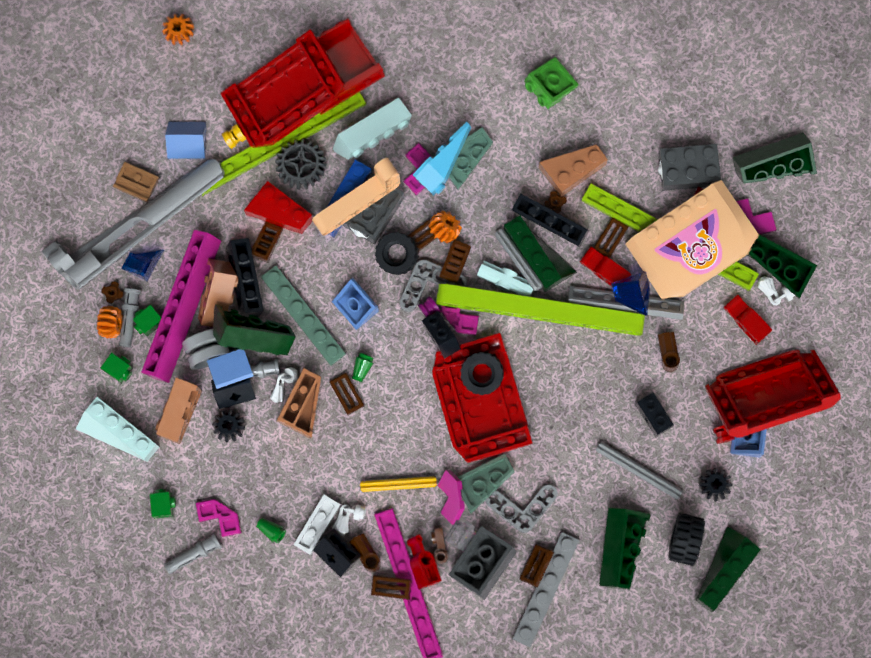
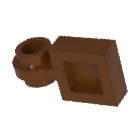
(438, 537)

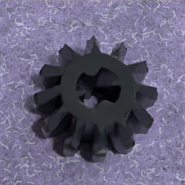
(224, 431)
(710, 479)

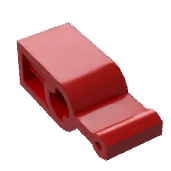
(603, 267)
(747, 319)
(425, 573)

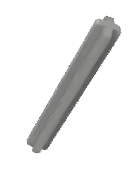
(639, 470)

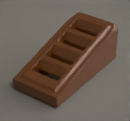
(458, 250)
(261, 256)

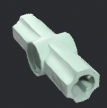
(505, 279)

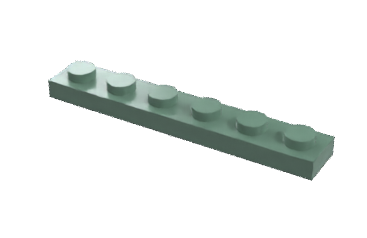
(303, 315)

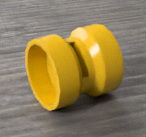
(233, 136)

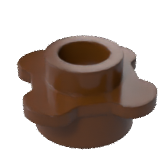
(555, 197)
(112, 297)

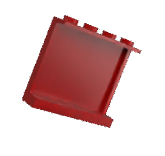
(350, 59)

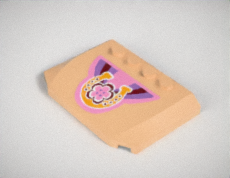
(693, 242)

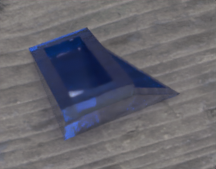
(142, 264)
(633, 292)

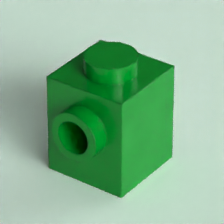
(146, 320)
(117, 368)
(162, 504)

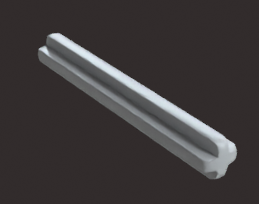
(518, 259)

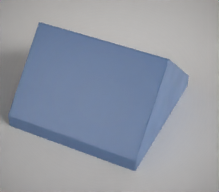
(186, 140)
(355, 304)
(229, 368)
(750, 445)

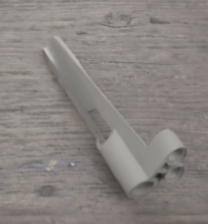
(95, 256)

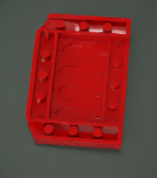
(284, 92)
(772, 392)
(481, 423)

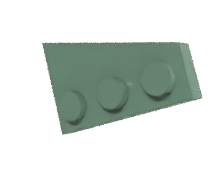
(470, 155)
(484, 480)

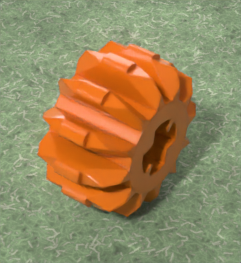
(174, 35)
(444, 226)
(109, 322)

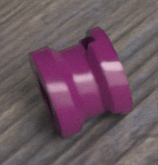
(428, 307)

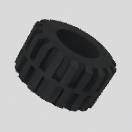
(686, 539)

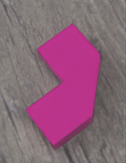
(417, 157)
(762, 223)
(460, 322)
(452, 487)
(227, 518)

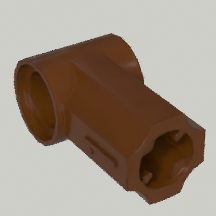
(668, 350)
(364, 547)

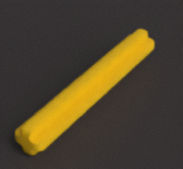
(396, 484)

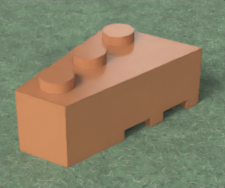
(572, 168)
(218, 290)
(301, 404)
(178, 410)

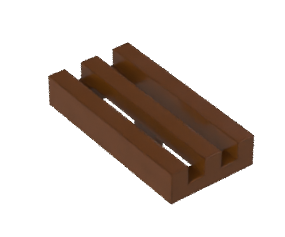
(618, 225)
(417, 231)
(354, 408)
(539, 567)
(407, 588)

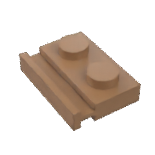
(136, 182)

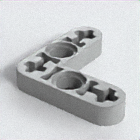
(423, 279)
(527, 513)

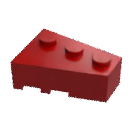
(279, 209)

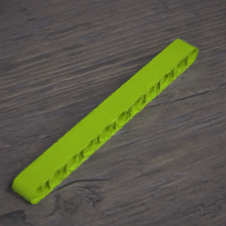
(540, 309)

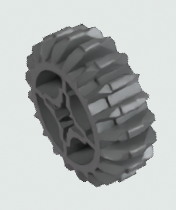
(308, 164)

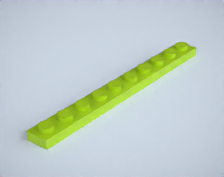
(253, 157)
(640, 220)

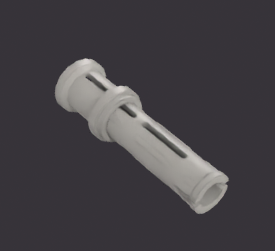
(130, 308)
(266, 369)
(200, 550)

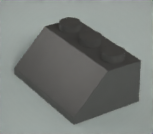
(482, 563)

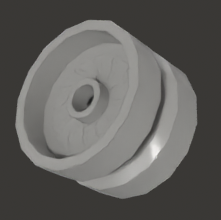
(202, 348)

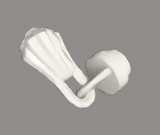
(767, 286)
(289, 375)
(342, 522)

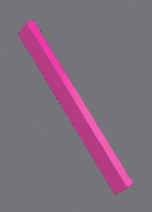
(400, 564)

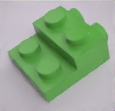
(550, 83)

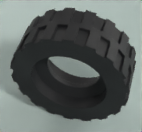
(384, 246)
(467, 373)

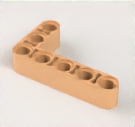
(384, 182)

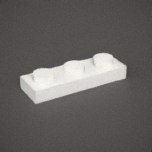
(317, 524)

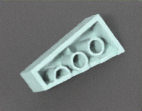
(372, 129)
(110, 427)

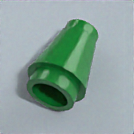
(362, 366)
(271, 530)

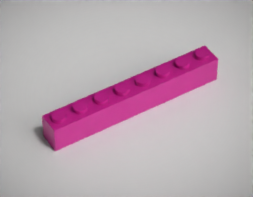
(181, 306)

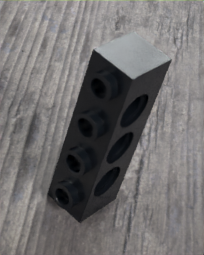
(550, 220)
(247, 289)

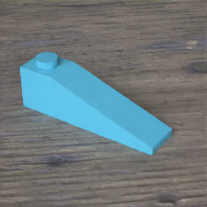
(436, 170)

